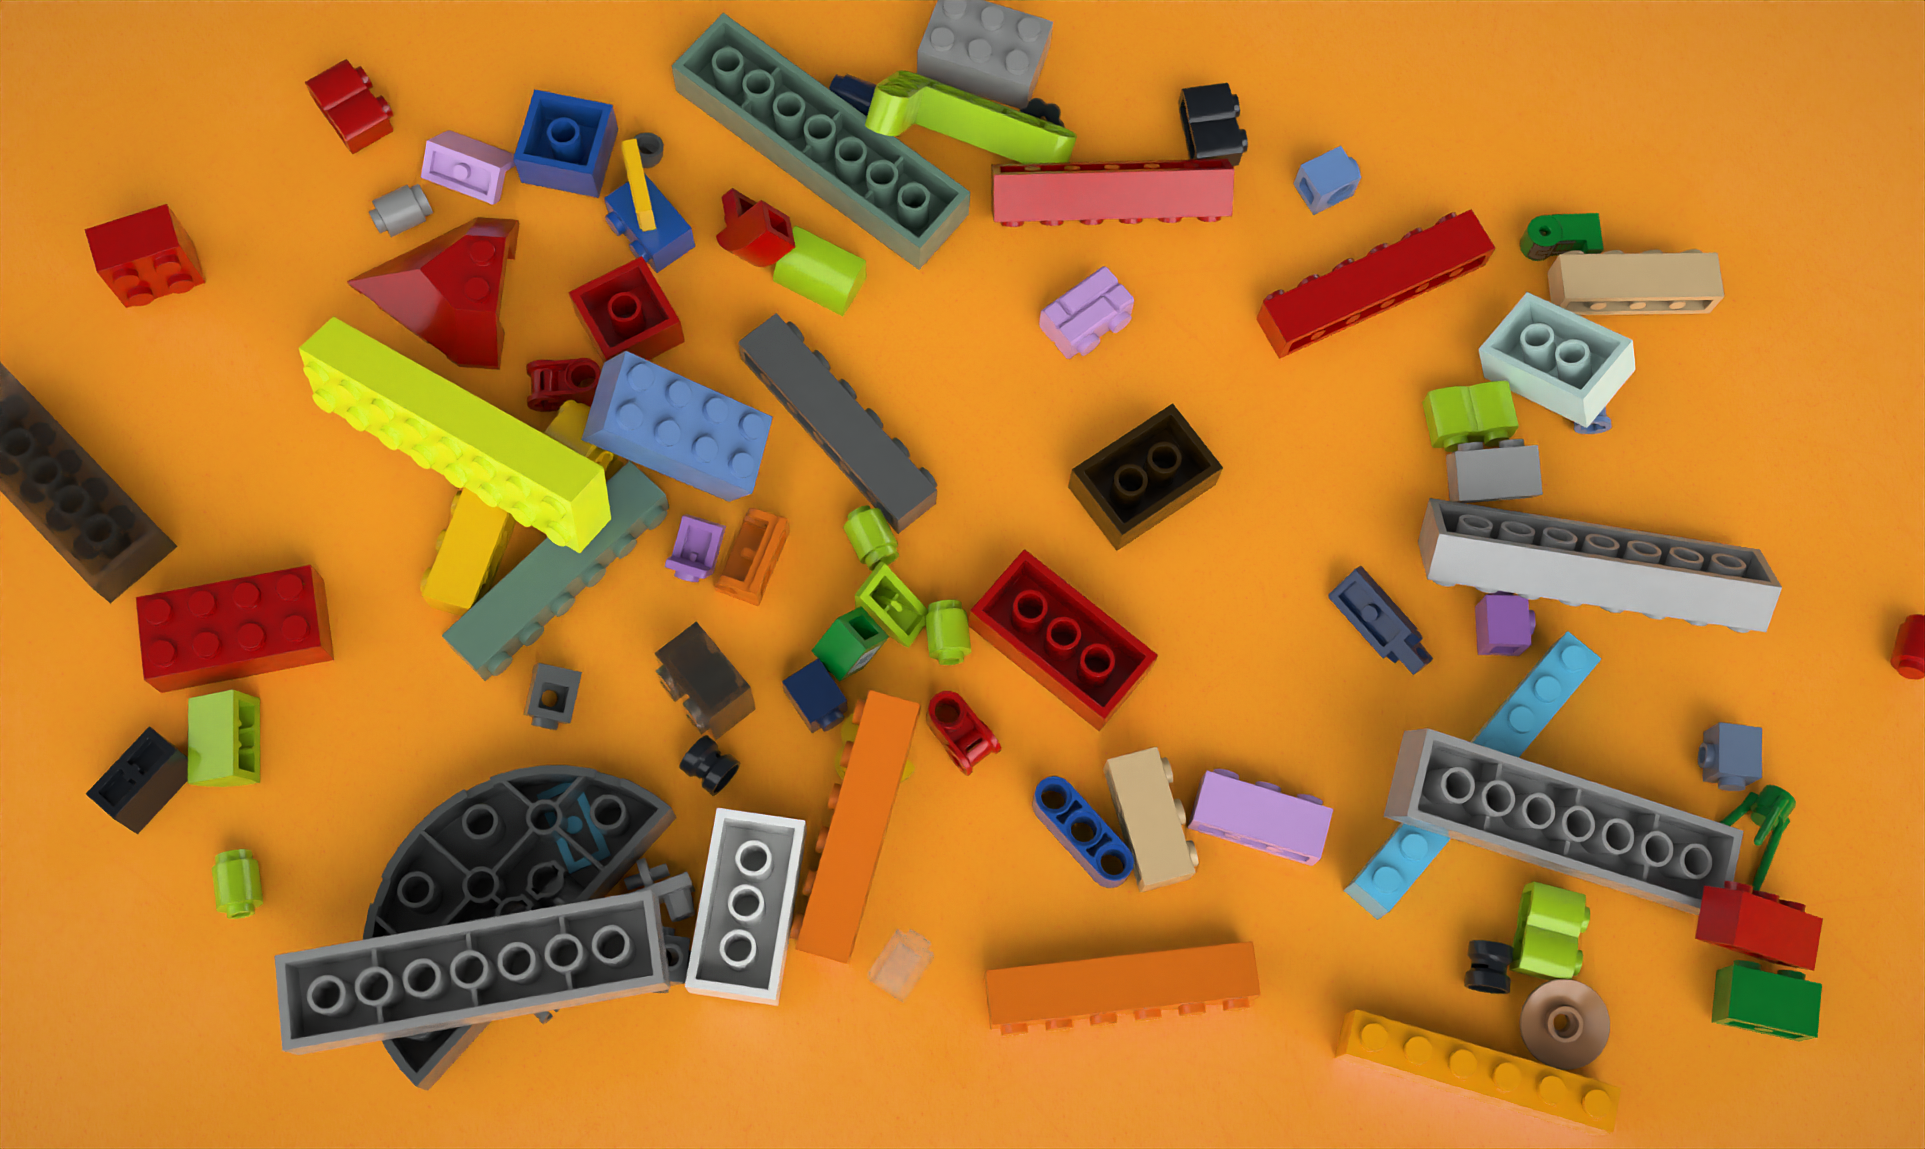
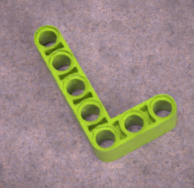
(915, 99)

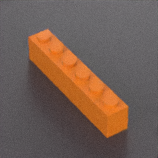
(857, 828)
(1122, 986)

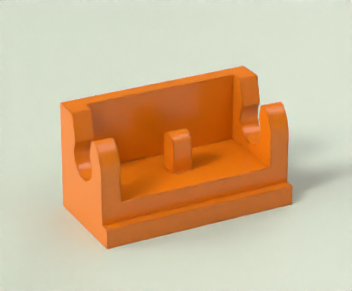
(754, 556)

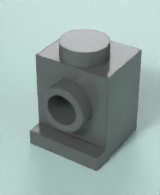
(565, 686)

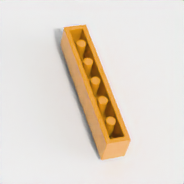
(1478, 1073)

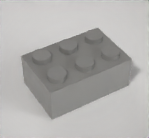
(985, 50)

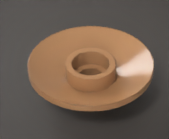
(1584, 1031)

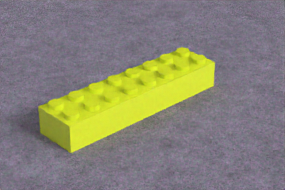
(457, 435)

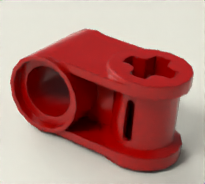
(558, 381)
(961, 734)

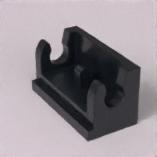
(141, 781)

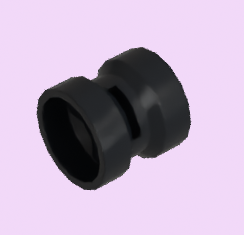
(707, 763)
(1489, 967)

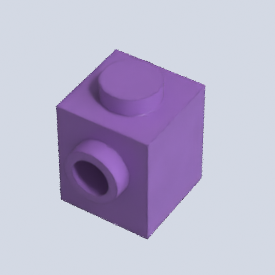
(1503, 624)

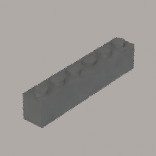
(838, 422)

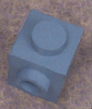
(1731, 755)

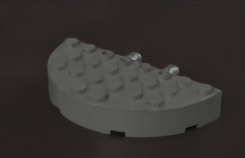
(497, 856)

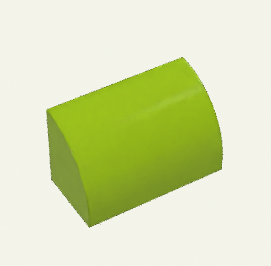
(821, 272)
(224, 739)

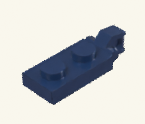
(1380, 620)

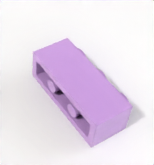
(1260, 817)

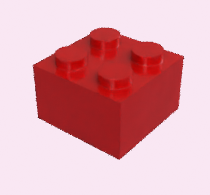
(145, 256)
(627, 313)

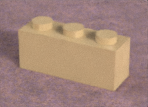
(1150, 819)

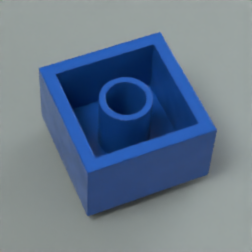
(566, 143)

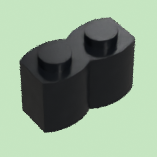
(1211, 124)

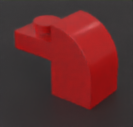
(754, 230)

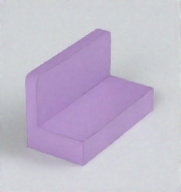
(466, 165)

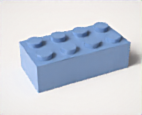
(677, 427)

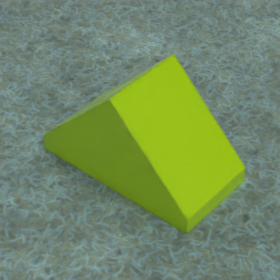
(892, 605)

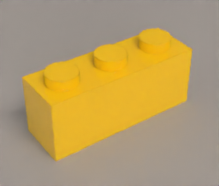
(467, 554)

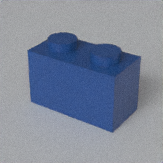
(658, 246)

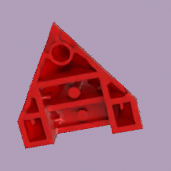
(450, 290)

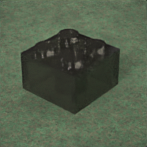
(705, 680)

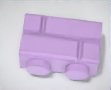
(1087, 313)

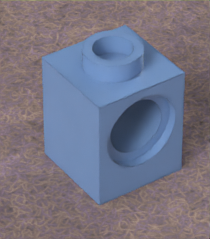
(1327, 180)

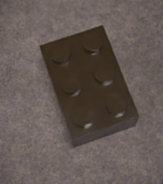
(1144, 476)

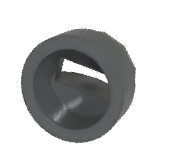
(651, 149)

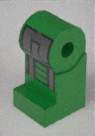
(1562, 233)

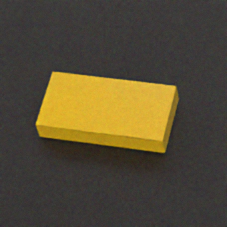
(638, 185)

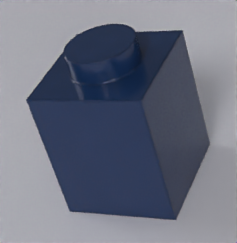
(816, 697)

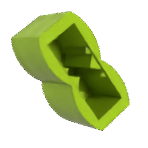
(1470, 415)
(1549, 932)

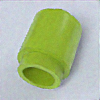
(871, 536)
(947, 632)
(237, 883)

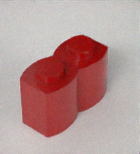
(350, 106)

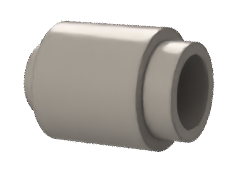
(400, 210)

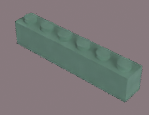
(551, 578)

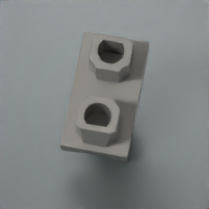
(673, 891)

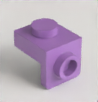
(696, 548)

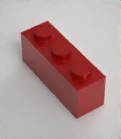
(1759, 925)

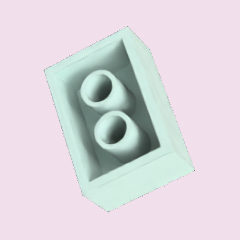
(1558, 359)

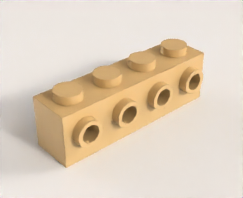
(1636, 282)

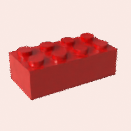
(234, 629)
(1061, 639)

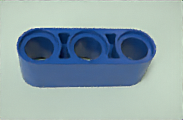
(1079, 811)

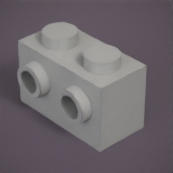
(1494, 473)

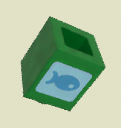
(850, 643)

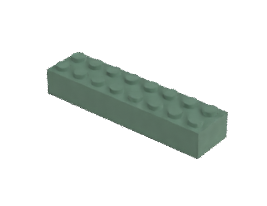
(821, 141)

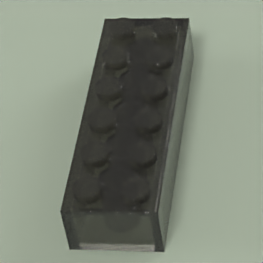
(73, 497)

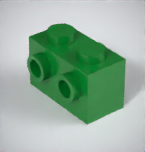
(1766, 1001)

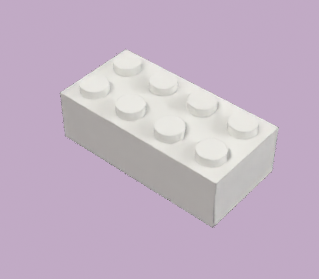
(746, 907)

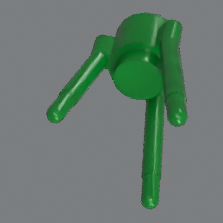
(1769, 812)

